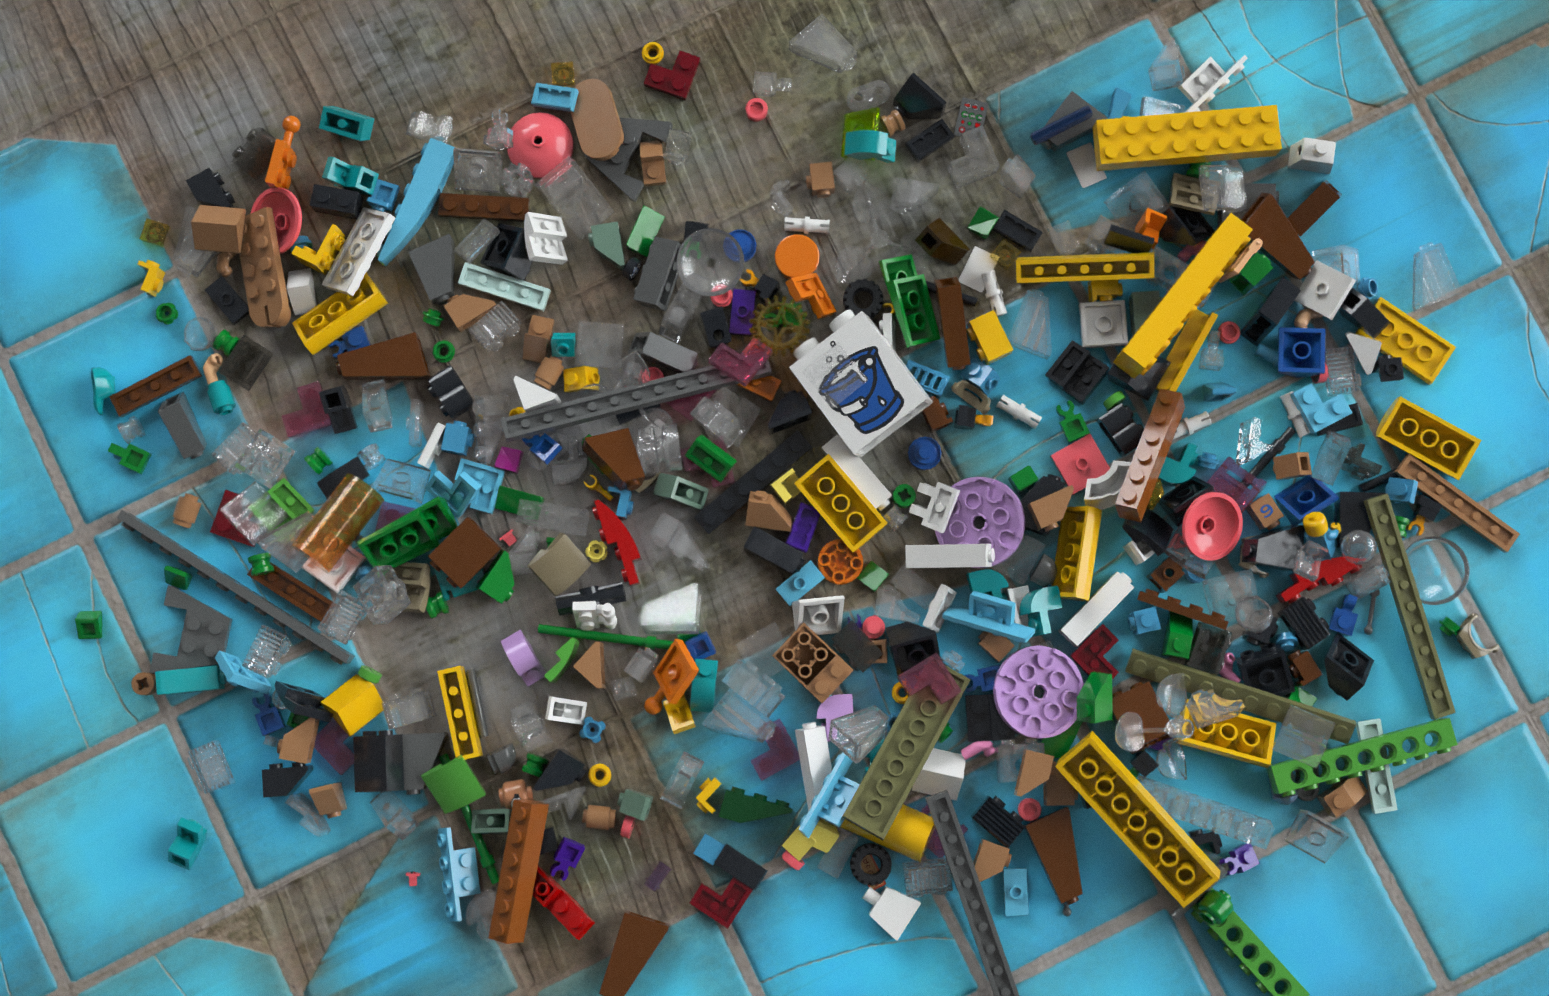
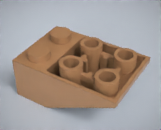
(812, 663)

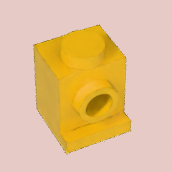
(1104, 290)

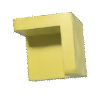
(785, 486)
(825, 835)
(798, 844)

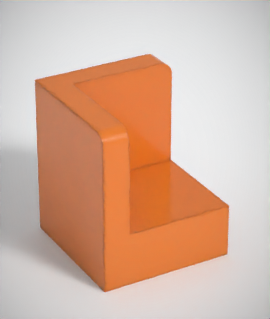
(1151, 224)

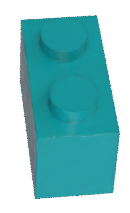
(346, 123)

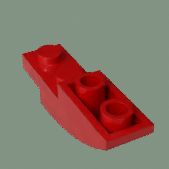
(616, 533)
(1330, 573)
(561, 904)

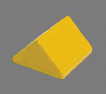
(354, 704)

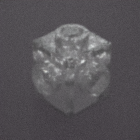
(517, 187)

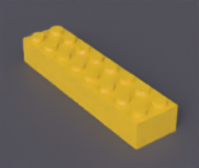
(1186, 137)
(1184, 297)
(1138, 819)

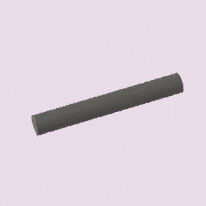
(477, 703)
(1180, 911)

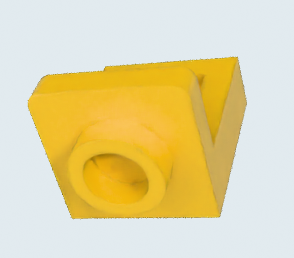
(154, 279)
(579, 377)
(679, 715)
(707, 788)

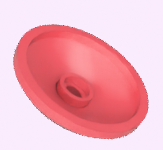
(543, 157)
(286, 214)
(1221, 526)

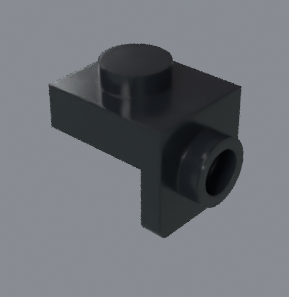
(1389, 368)
(1262, 637)
(1201, 837)

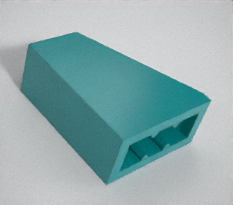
(189, 680)

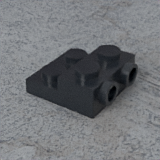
(1266, 670)
(984, 720)

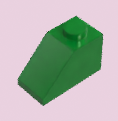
(498, 579)
(1178, 636)
(1095, 699)

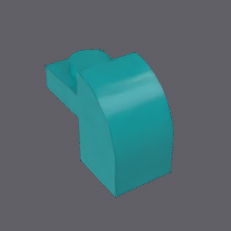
(870, 144)
(350, 176)
(1178, 472)
(987, 582)
(1036, 606)
(704, 686)
(187, 843)

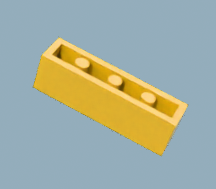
(460, 712)

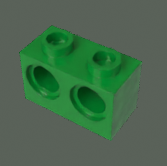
(1253, 271)

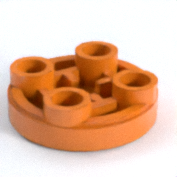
(796, 256)
(839, 563)

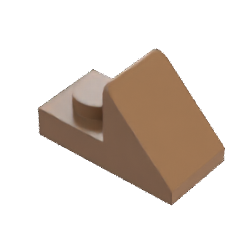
(652, 163)
(538, 339)

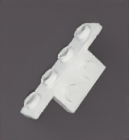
(1205, 80)

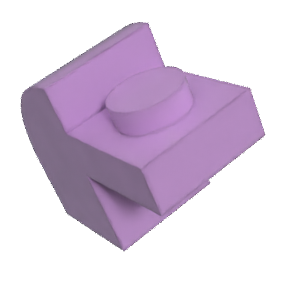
(523, 658)
(834, 707)

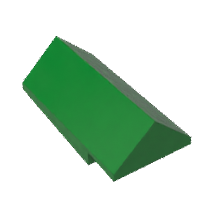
(910, 300)
(410, 534)

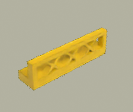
(1186, 349)

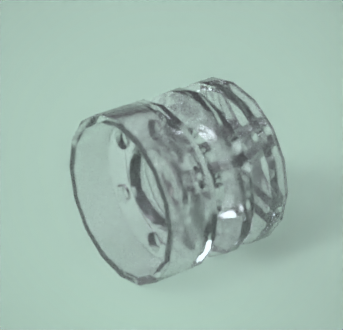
(660, 449)

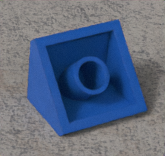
(1301, 351)
(1303, 498)

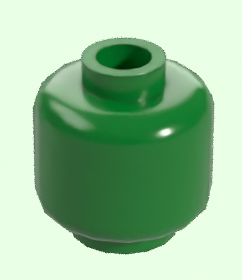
(1215, 907)

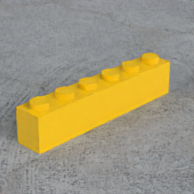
(1085, 267)

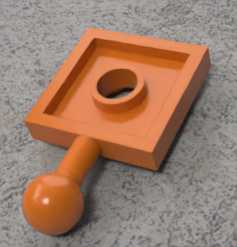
(283, 156)
(674, 676)

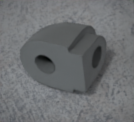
(1044, 571)
(502, 758)

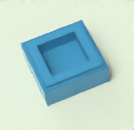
(709, 849)

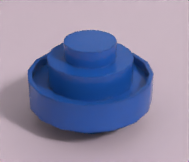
(747, 243)
(924, 453)

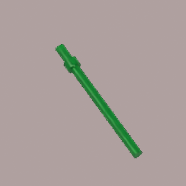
(650, 642)
(487, 860)

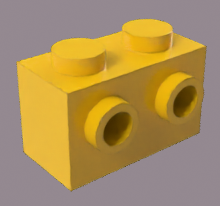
(989, 338)

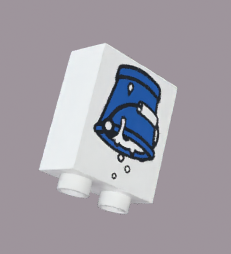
(878, 405)

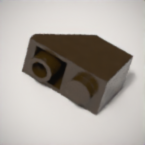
(942, 242)

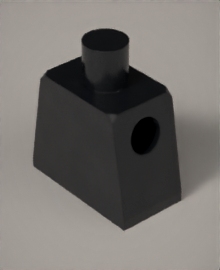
(712, 321)

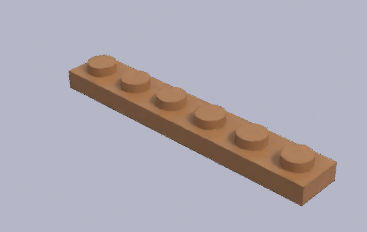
(1458, 503)

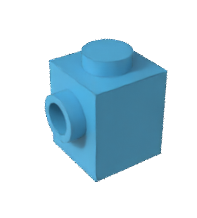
(457, 438)
(1143, 621)

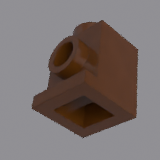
(936, 415)
(1159, 577)
(1303, 667)

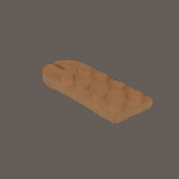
(264, 271)

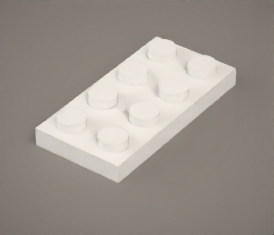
(358, 251)

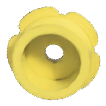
(590, 551)

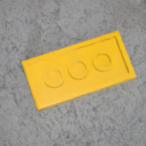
(1419, 347)

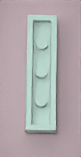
(504, 286)
(1380, 782)

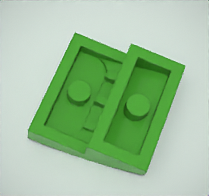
(289, 500)
(566, 654)
(453, 784)

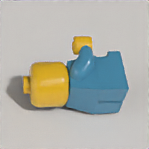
(1318, 531)

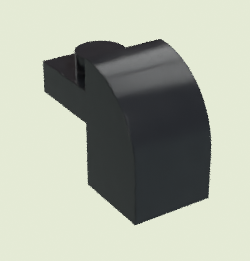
(338, 406)

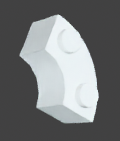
(1104, 490)

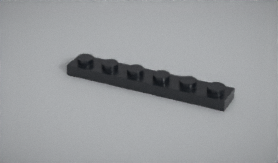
(754, 480)

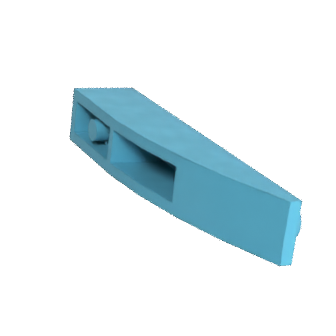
(419, 198)

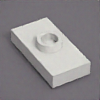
(433, 446)
(938, 606)

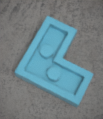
(1315, 412)
(489, 480)
(458, 494)
(239, 675)

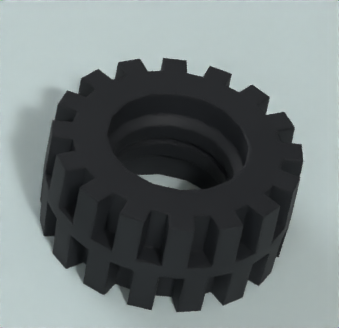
(871, 288)
(879, 876)

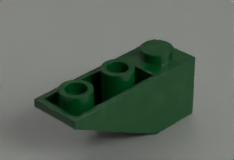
(746, 808)

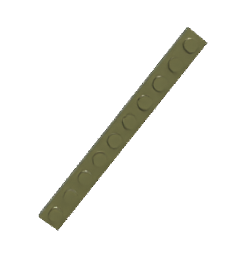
(1409, 606)
(1254, 700)

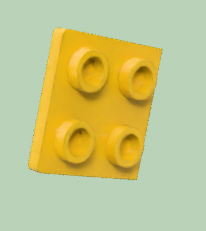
(325, 256)

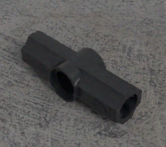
(610, 594)

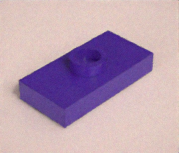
(741, 312)
(803, 527)

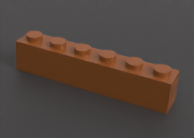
(1150, 455)
(518, 871)

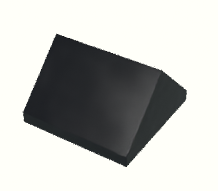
(1180, 498)

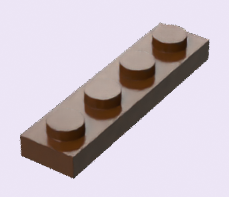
(483, 207)
(155, 386)
(295, 592)
(1173, 605)

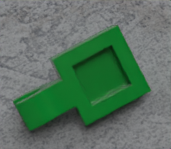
(132, 457)

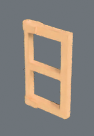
(1242, 258)

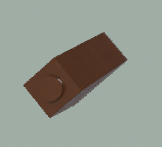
(1314, 207)
(616, 458)

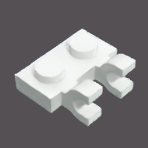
(940, 506)

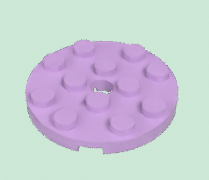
(997, 506)
(1016, 685)

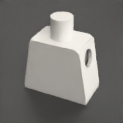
(1315, 155)
(891, 909)

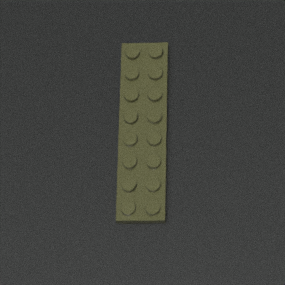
(901, 759)

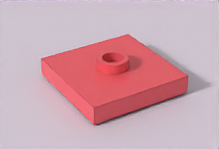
(1080, 462)

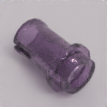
(657, 876)

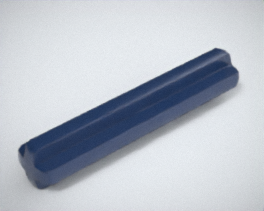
(1061, 125)

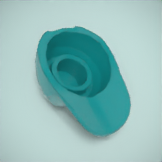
(103, 387)

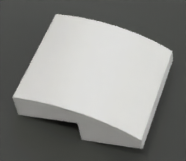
(544, 238)

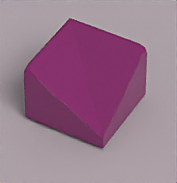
(509, 459)

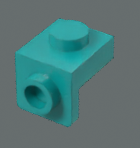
(563, 344)

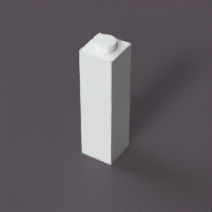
(858, 472)
(949, 555)
(1097, 608)
(813, 758)

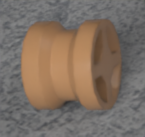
(892, 123)
(149, 685)

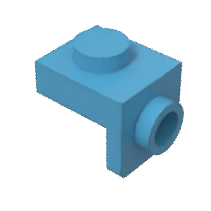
(384, 196)
(981, 376)
(1401, 490)
(625, 504)

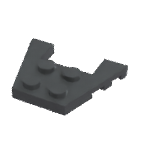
(617, 165)
(202, 635)

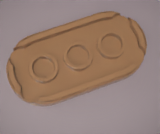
(597, 120)

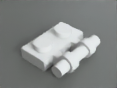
(590, 615)

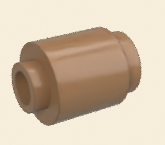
(548, 372)
(186, 510)
(599, 817)

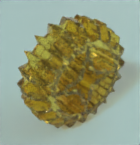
(789, 329)

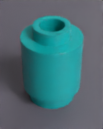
(221, 397)

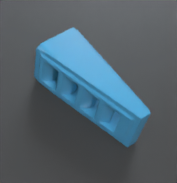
(1118, 103)
(935, 375)
(1217, 391)

